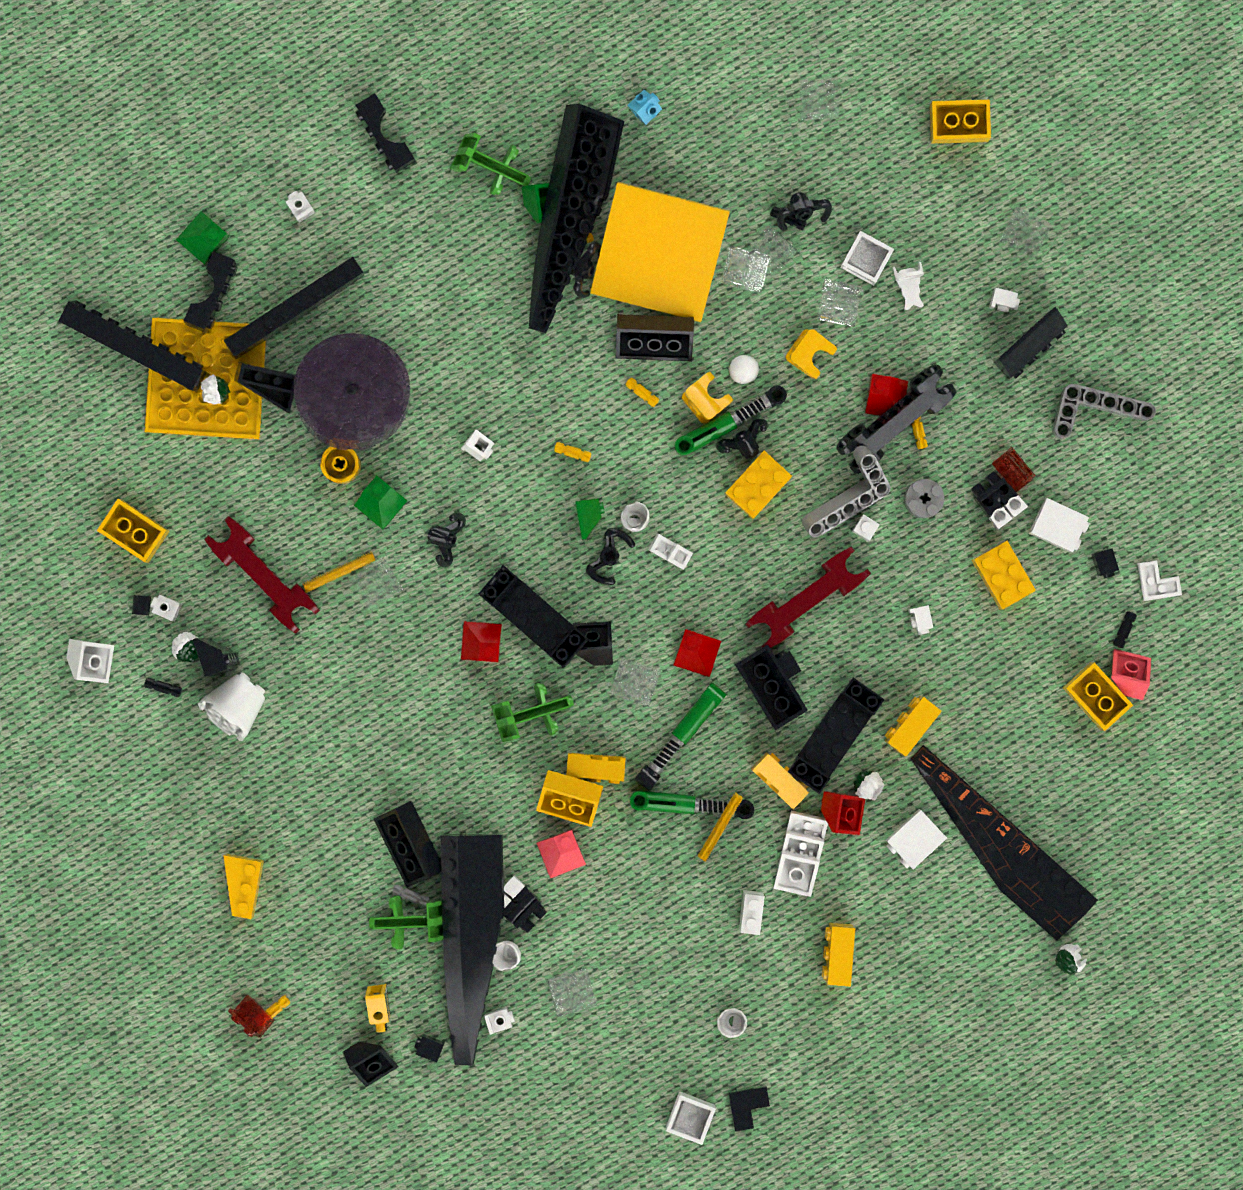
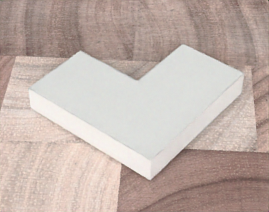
(1153, 586)

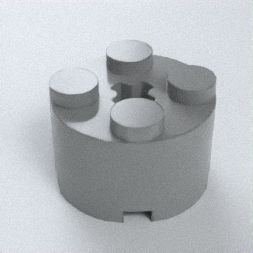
(933, 493)

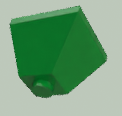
(534, 199)
(202, 237)
(380, 502)
(589, 515)

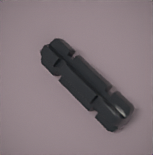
(791, 220)
(1125, 629)
(163, 687)

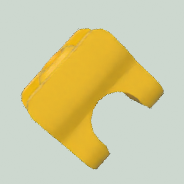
(804, 348)
(700, 402)

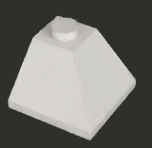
(90, 660)

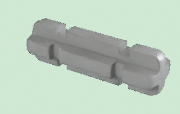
(410, 895)

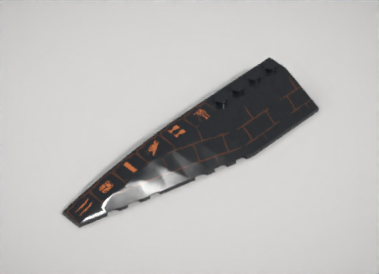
(1008, 855)

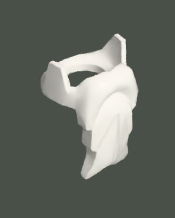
(909, 283)

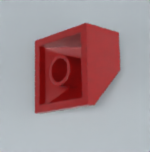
(884, 393)
(481, 641)
(697, 653)
(843, 812)

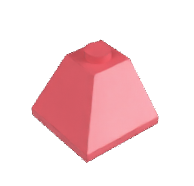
(1131, 673)
(561, 853)

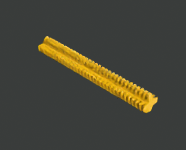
(320, 581)
(720, 826)

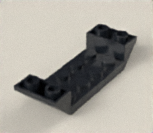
(533, 616)
(835, 735)

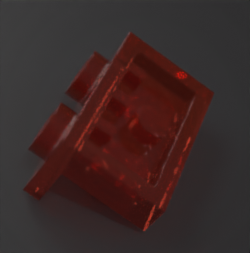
(1013, 469)
(251, 1017)

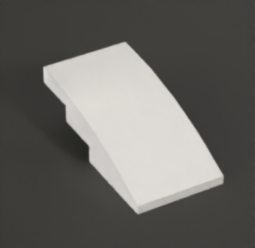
(801, 853)

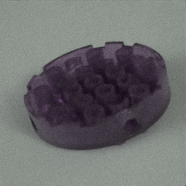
(344, 365)

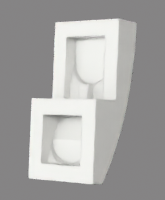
(670, 551)

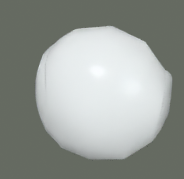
(743, 369)
(635, 524)
(511, 956)
(739, 1023)

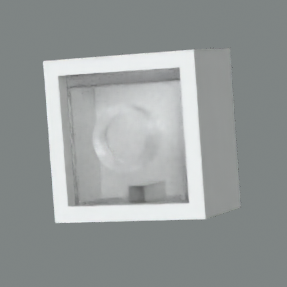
(867, 258)
(690, 1118)

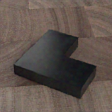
(743, 1102)

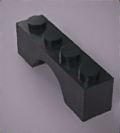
(372, 113)
(201, 315)

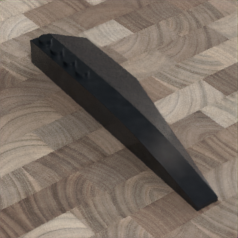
(471, 924)

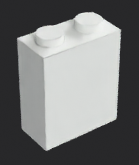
(1059, 525)
(915, 839)
(751, 912)

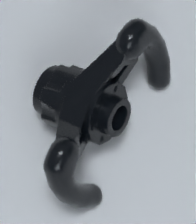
(803, 209)
(585, 269)
(745, 440)
(446, 538)
(608, 556)

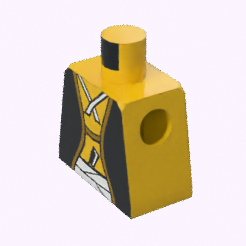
(378, 1003)

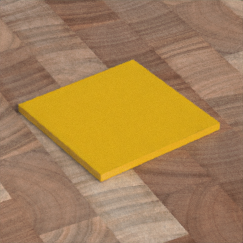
(659, 251)
(184, 412)

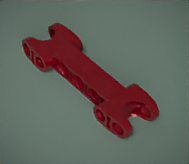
(238, 550)
(835, 578)

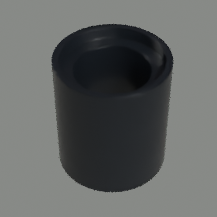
(141, 605)

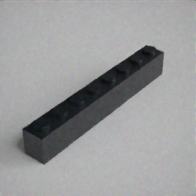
(294, 308)
(132, 346)

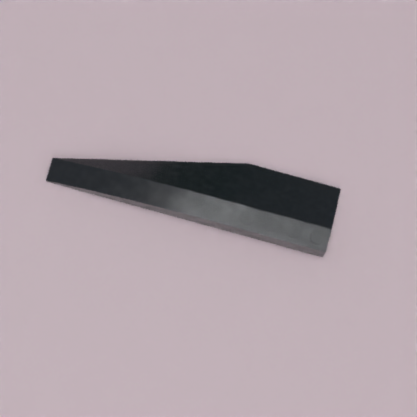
(573, 201)

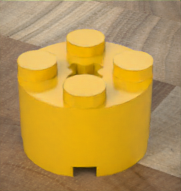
(336, 474)

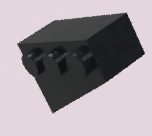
(267, 383)

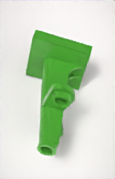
(467, 153)
(507, 721)
(432, 921)

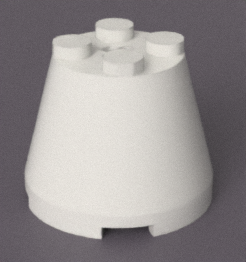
(234, 705)

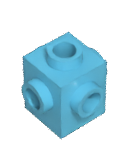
(645, 106)

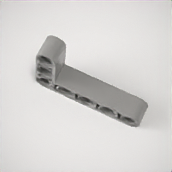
(1098, 403)
(853, 500)

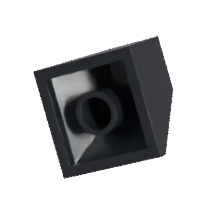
(599, 646)
(369, 1062)

